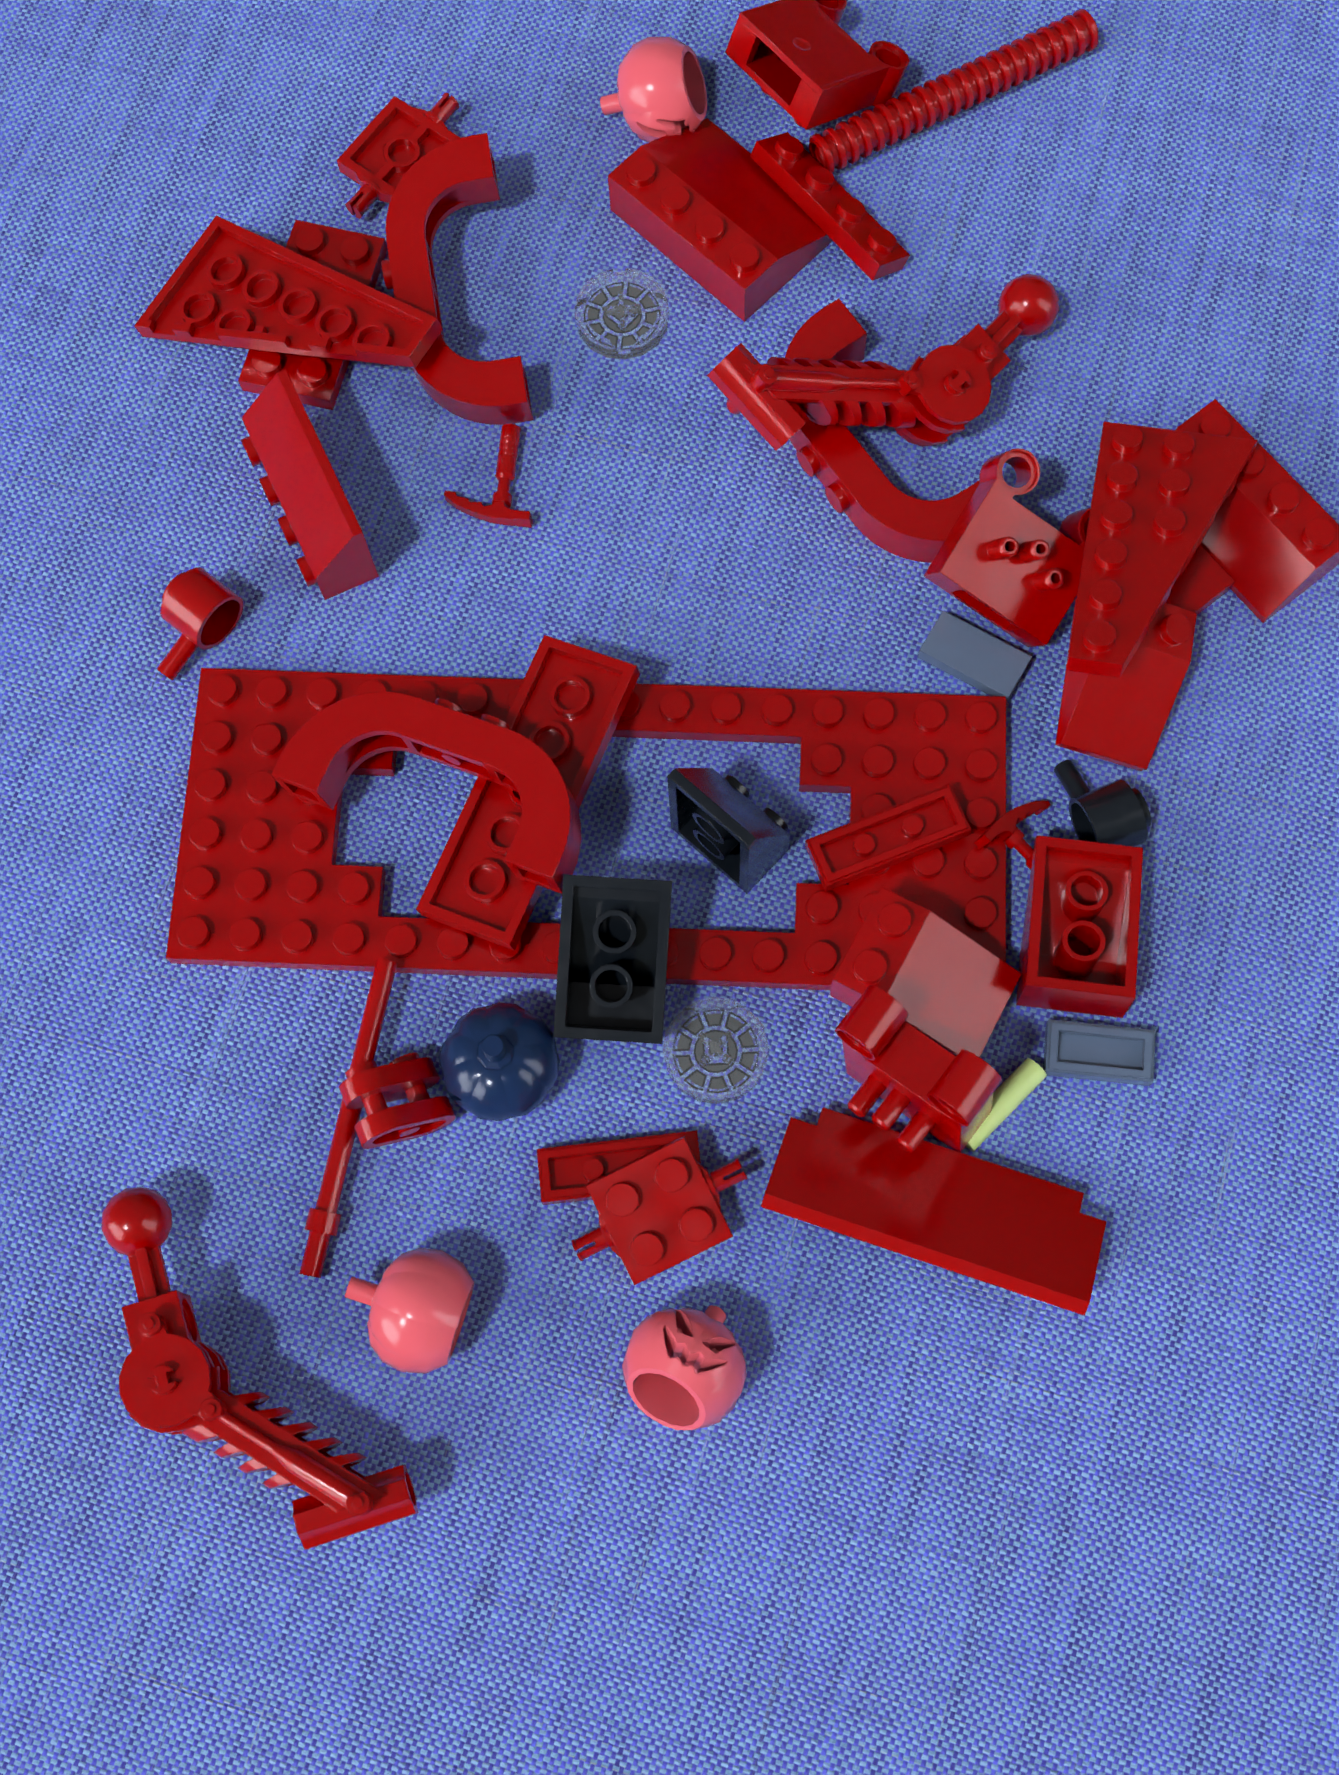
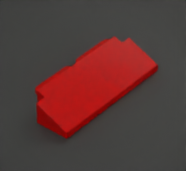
(938, 1208)

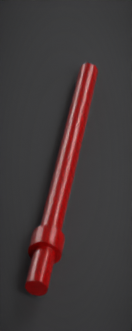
(324, 1220)

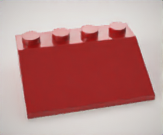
(715, 215)

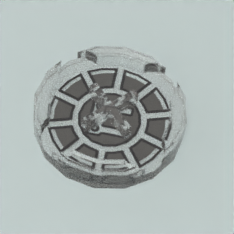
(622, 313)
(715, 1050)

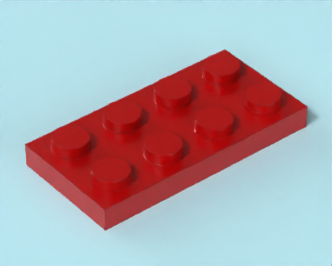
(315, 377)

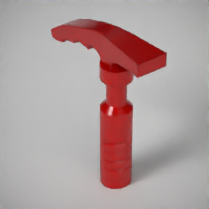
(499, 511)
(1012, 836)

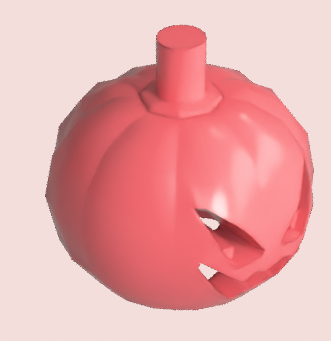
(659, 89)
(416, 1309)
(684, 1367)

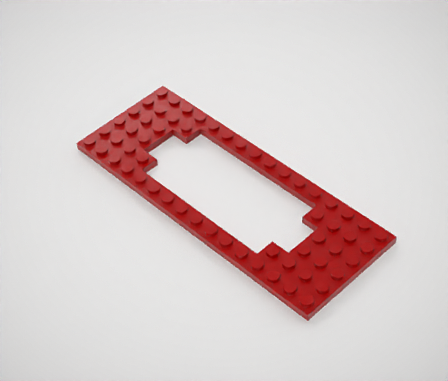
(266, 888)

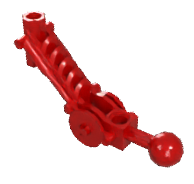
(920, 403)
(185, 1388)

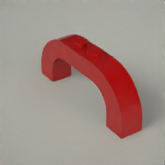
(431, 190)
(850, 476)
(367, 724)

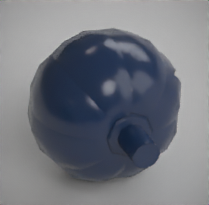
(499, 1061)

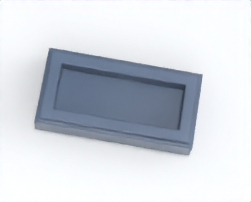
(974, 656)
(1099, 1052)

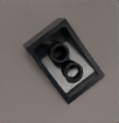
(725, 824)
(612, 959)

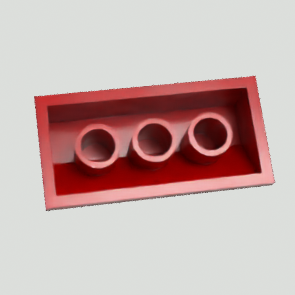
(307, 490)
(1268, 528)

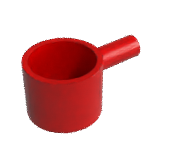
(201, 612)

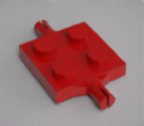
(391, 147)
(659, 1210)

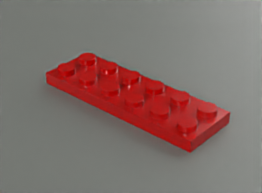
(569, 711)

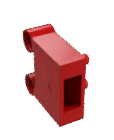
(811, 62)
(1010, 559)
(913, 1075)

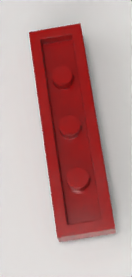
(830, 205)

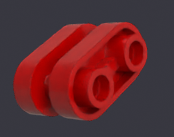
(402, 1078)

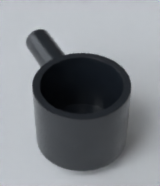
(1107, 813)

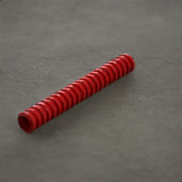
(955, 91)

